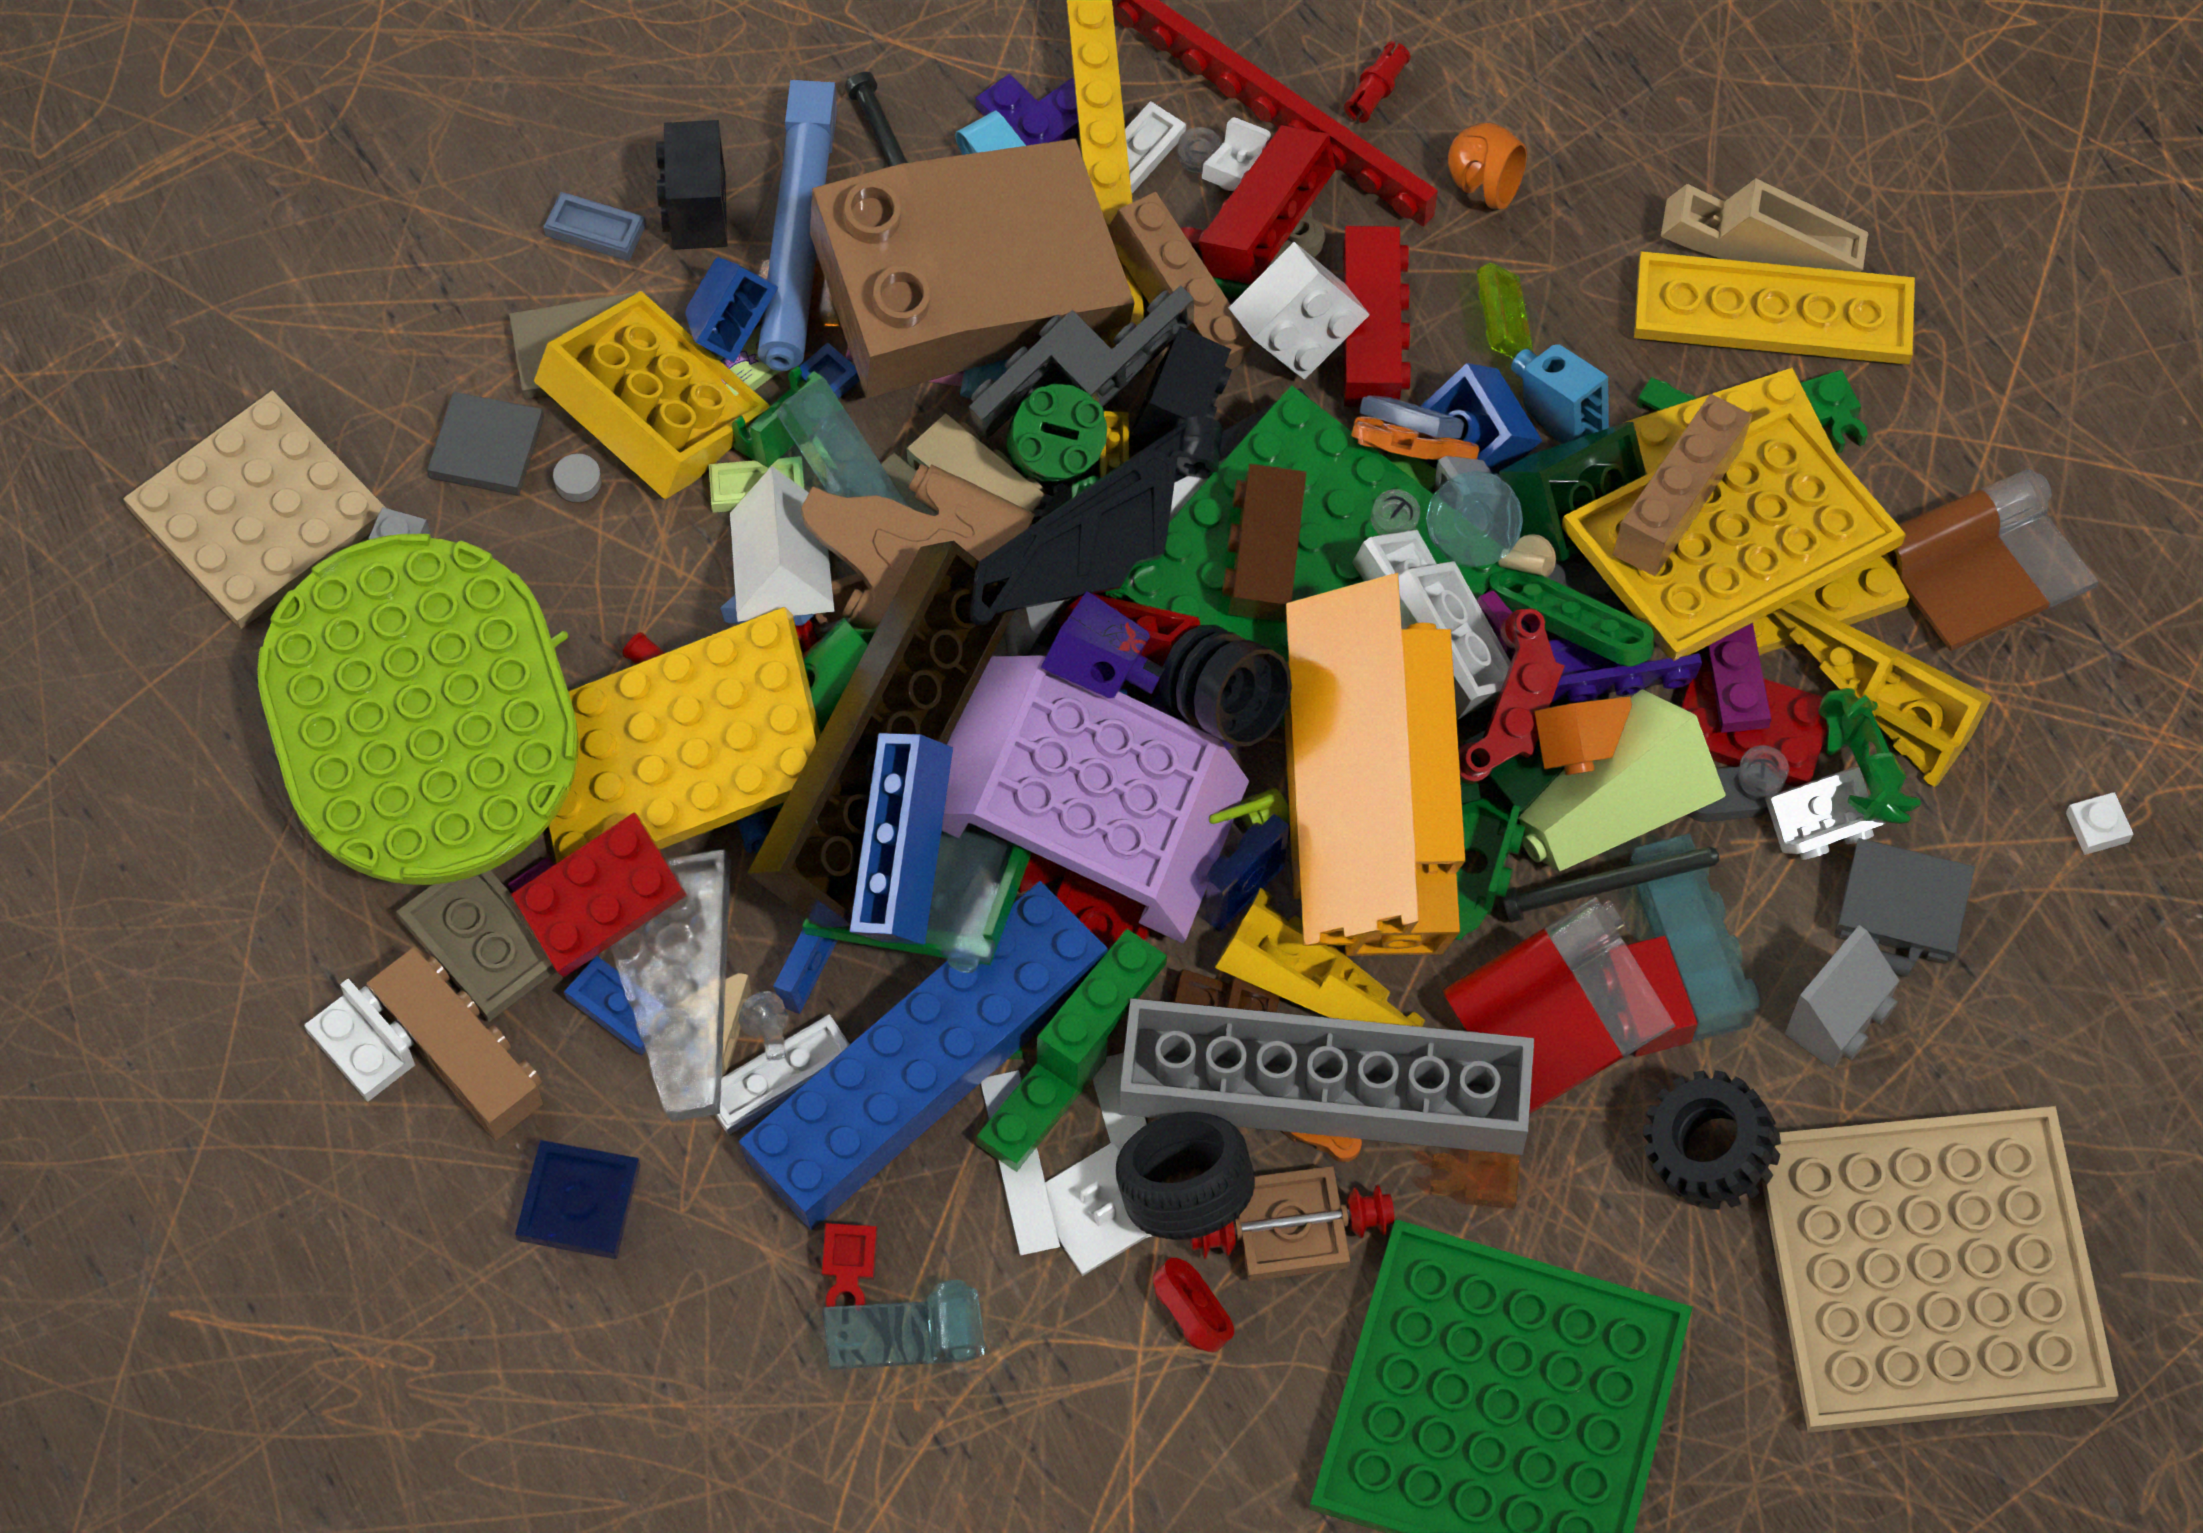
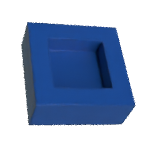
(834, 367)

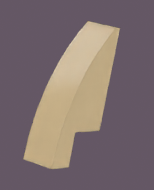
(1763, 228)

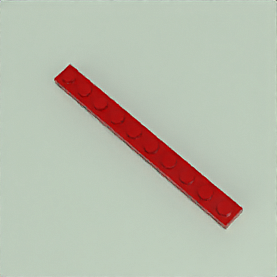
(1278, 104)

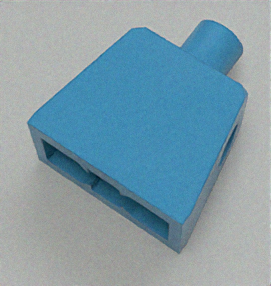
(1563, 392)

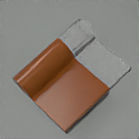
(1988, 560)

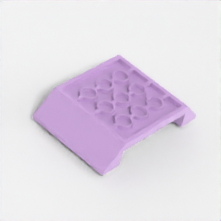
(1094, 786)

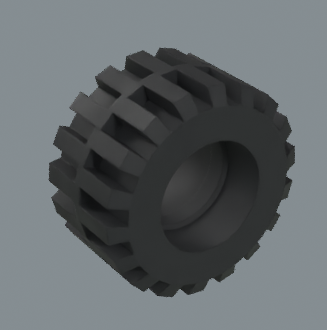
(1689, 1108)

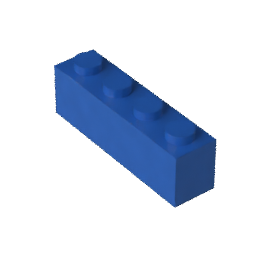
(901, 838)

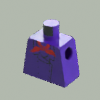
(1102, 650)

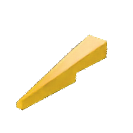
(1918, 705)
(1272, 956)

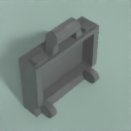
(1905, 902)

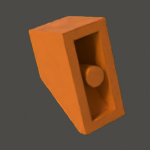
(1581, 733)

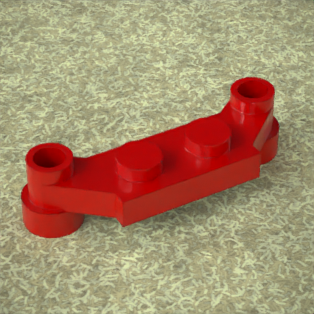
(1526, 688)

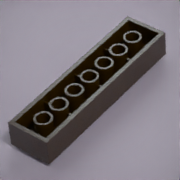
(907, 682)

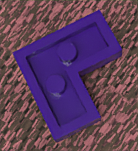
(1034, 121)

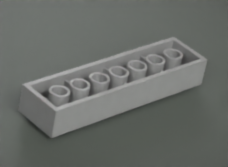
(1328, 1076)

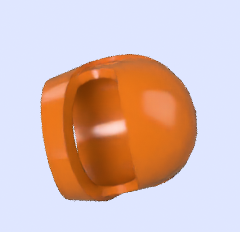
(1488, 157)

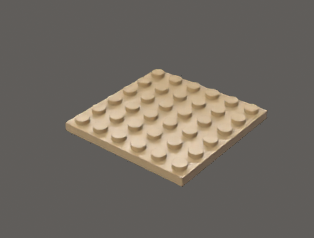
(1935, 1270)

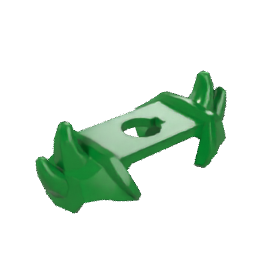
(1854, 725)

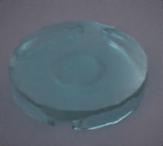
(1474, 519)

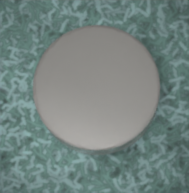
(577, 477)

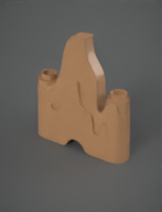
(884, 536)

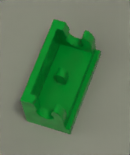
(766, 436)

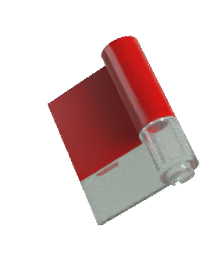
(1570, 992)

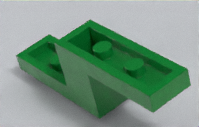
(1071, 1050)

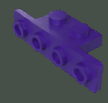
(1591, 674)

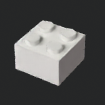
(1298, 311)

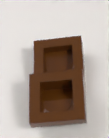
(1206, 991)

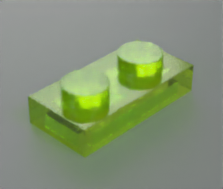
(1503, 310)

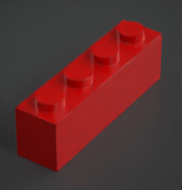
(1267, 204)
(1374, 349)

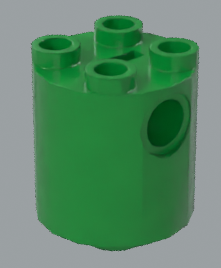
(1051, 457)
(832, 664)

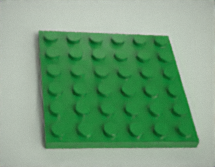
(1335, 521)
(1498, 1395)

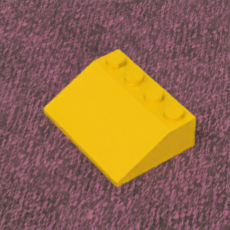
(648, 392)

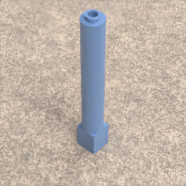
(792, 262)

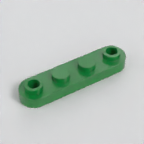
(1576, 616)

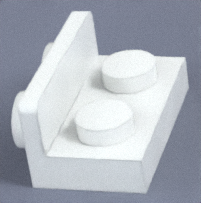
(362, 1041)

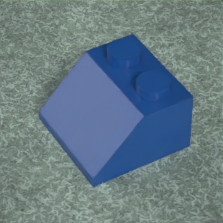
(1489, 415)

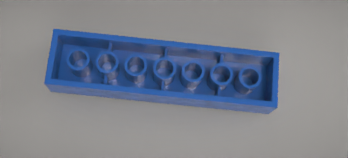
(920, 1060)

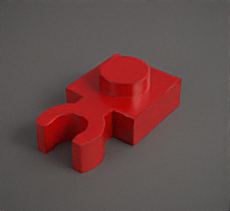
(848, 1256)

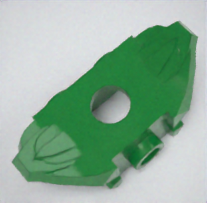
(1494, 834)

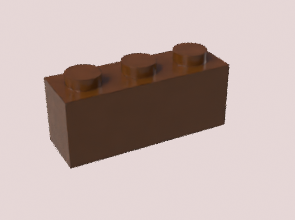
(1264, 542)

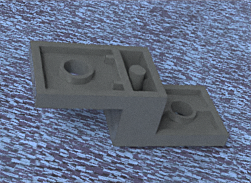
(1081, 359)

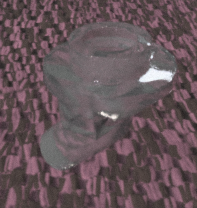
(766, 1017)

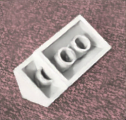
(775, 554)
(1441, 597)

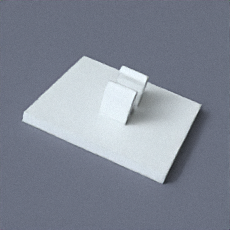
(1091, 1211)

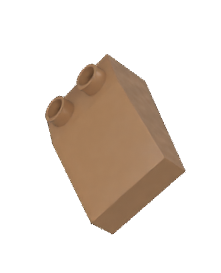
(964, 260)

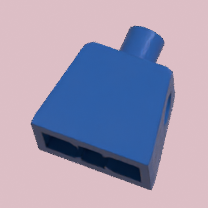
(729, 305)

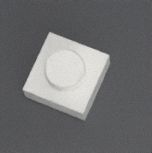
(2099, 823)

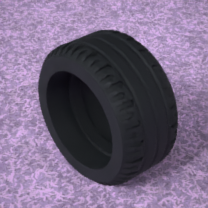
(1190, 1206)

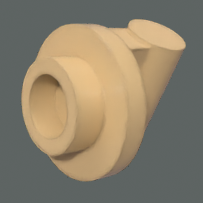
(1531, 555)

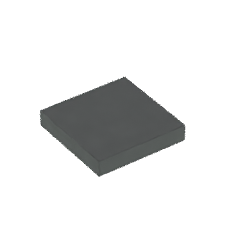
(486, 443)

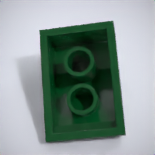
(1570, 478)

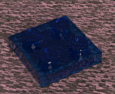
(1238, 879)
(578, 1199)

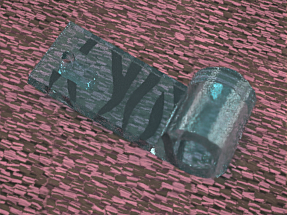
(913, 1333)

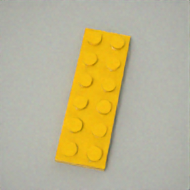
(1775, 308)

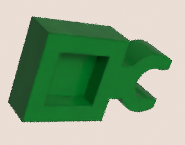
(1836, 407)

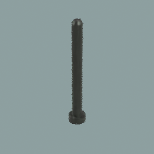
(862, 88)
(1517, 903)

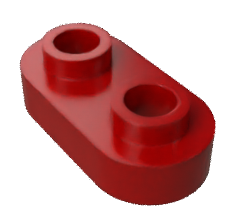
(1193, 1305)

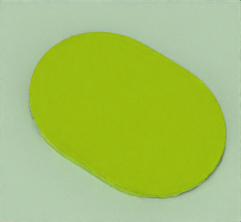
(418, 709)

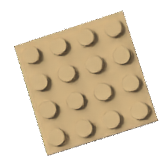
(255, 508)

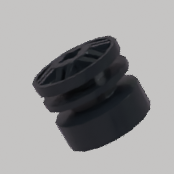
(1225, 685)

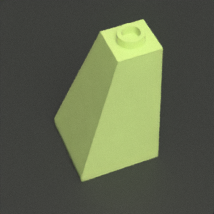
(1653, 779)

